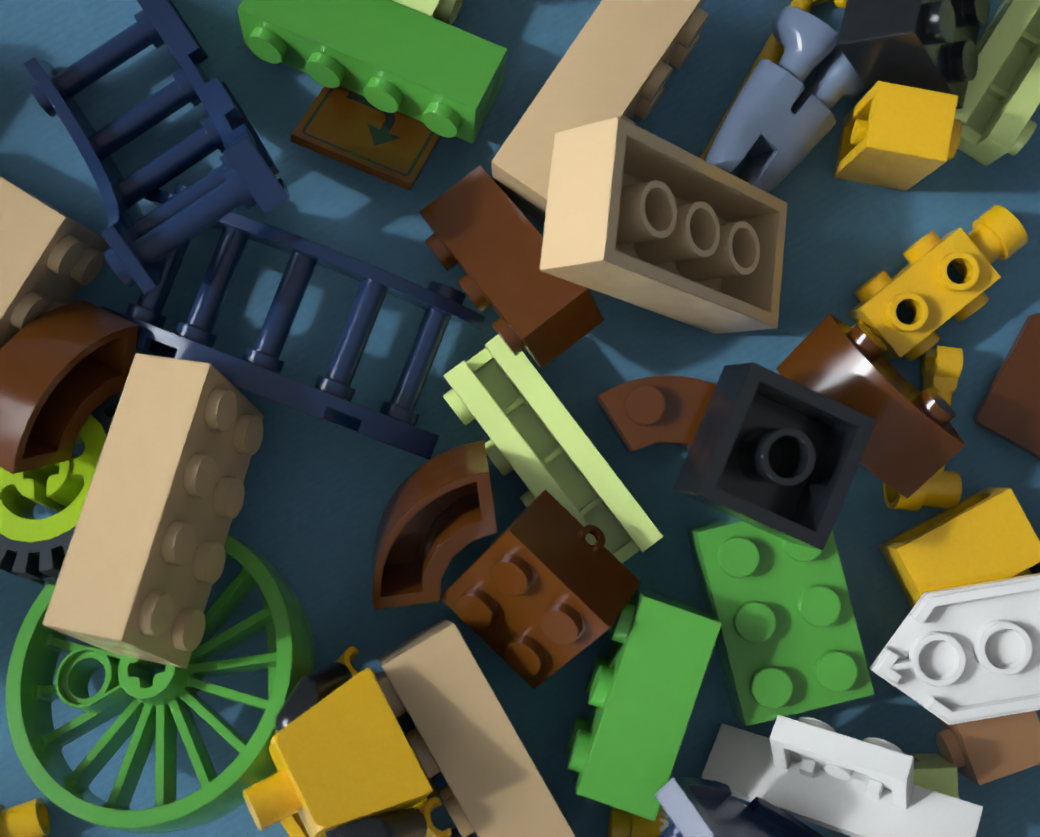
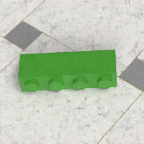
(385, 54)

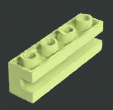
(1005, 86)
(545, 446)

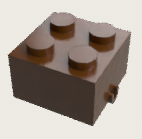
(542, 590)

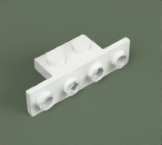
(836, 781)

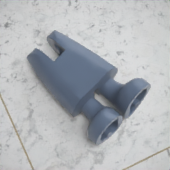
(772, 115)

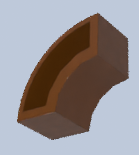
(56, 378)
(656, 410)
(911, 426)
(428, 523)

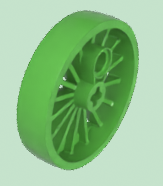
(155, 703)

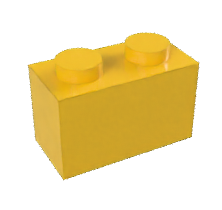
(897, 136)
(964, 546)

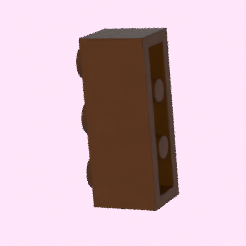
(501, 261)

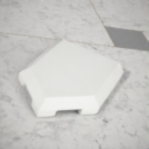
(969, 650)

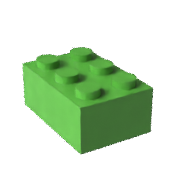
(784, 618)
(640, 702)

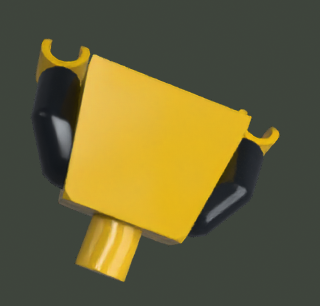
(343, 762)

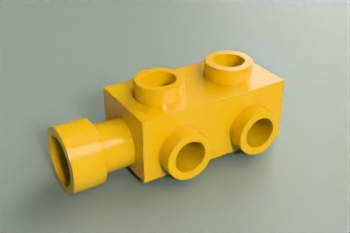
(927, 287)

